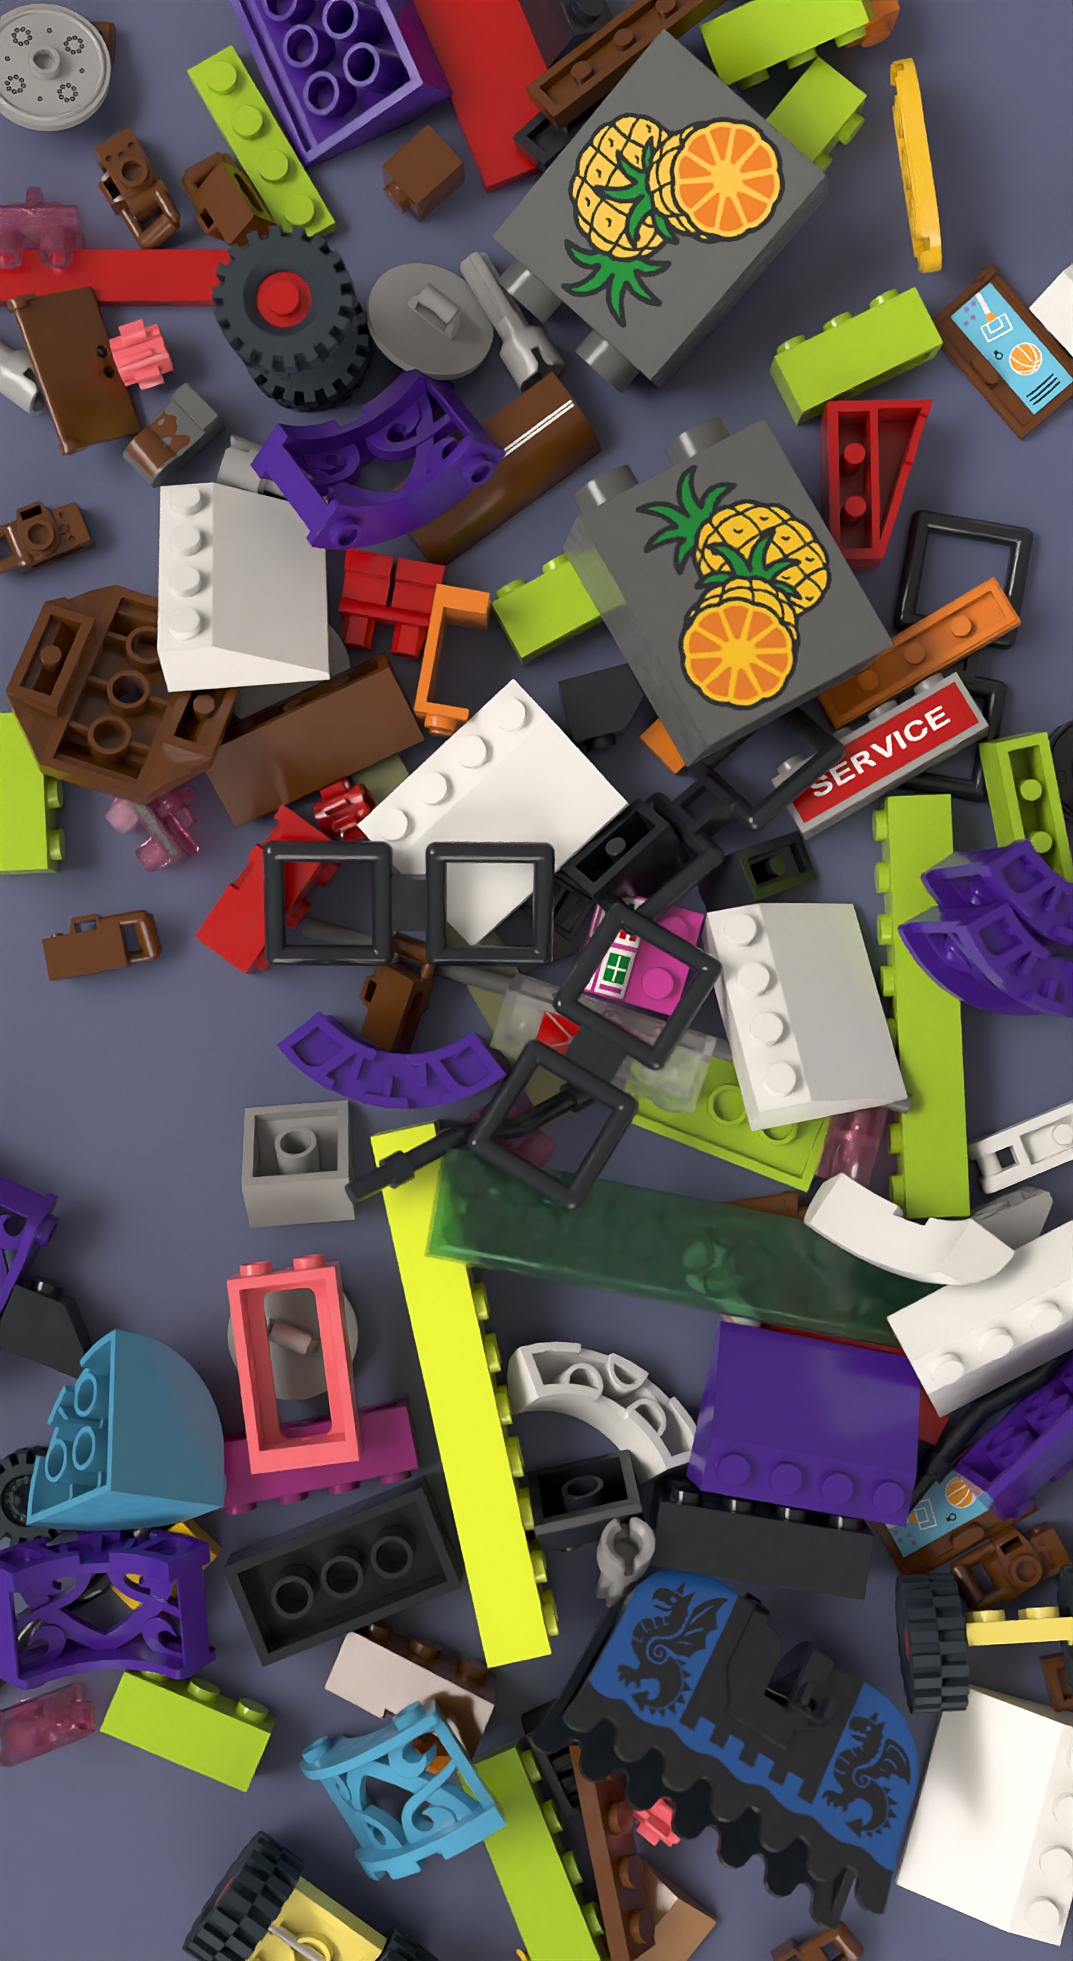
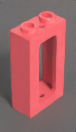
(266, 1444)

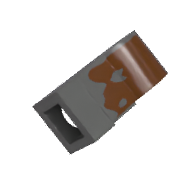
(173, 437)

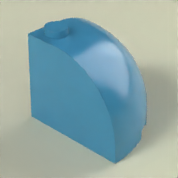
(130, 1443)

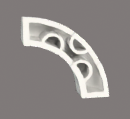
(878, 1234)
(607, 1395)

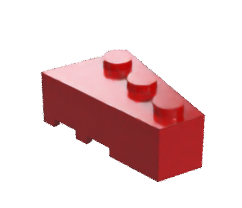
(864, 471)
(237, 919)

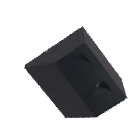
(580, 1498)

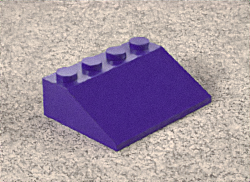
(342, 69)
(808, 1424)
(1023, 1449)

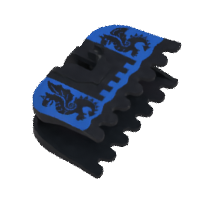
(764, 1750)

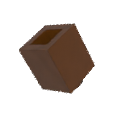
(422, 174)

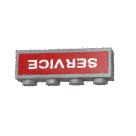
(888, 752)

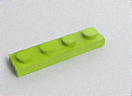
(260, 144)

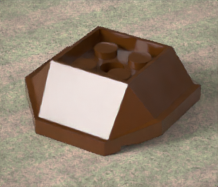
(69, 710)

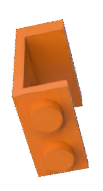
(455, 608)

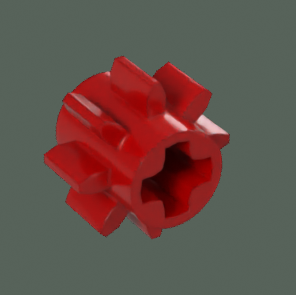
(343, 809)

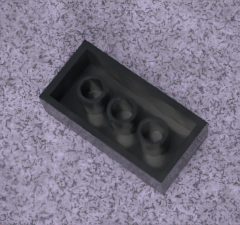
(758, 1541)
(343, 1571)

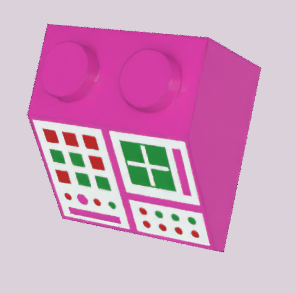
(638, 971)

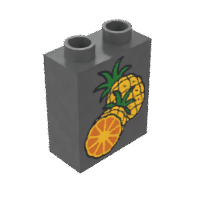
(658, 216)
(722, 586)

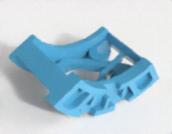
(384, 1843)

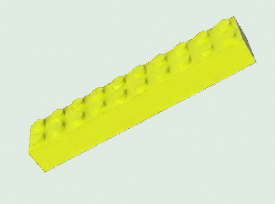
(470, 1422)

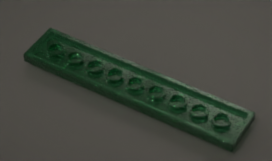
(665, 1251)

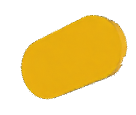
(916, 166)

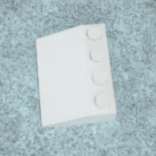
(238, 591)
(496, 781)
(801, 1012)
(992, 1330)
(997, 1816)

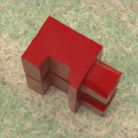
(368, 596)

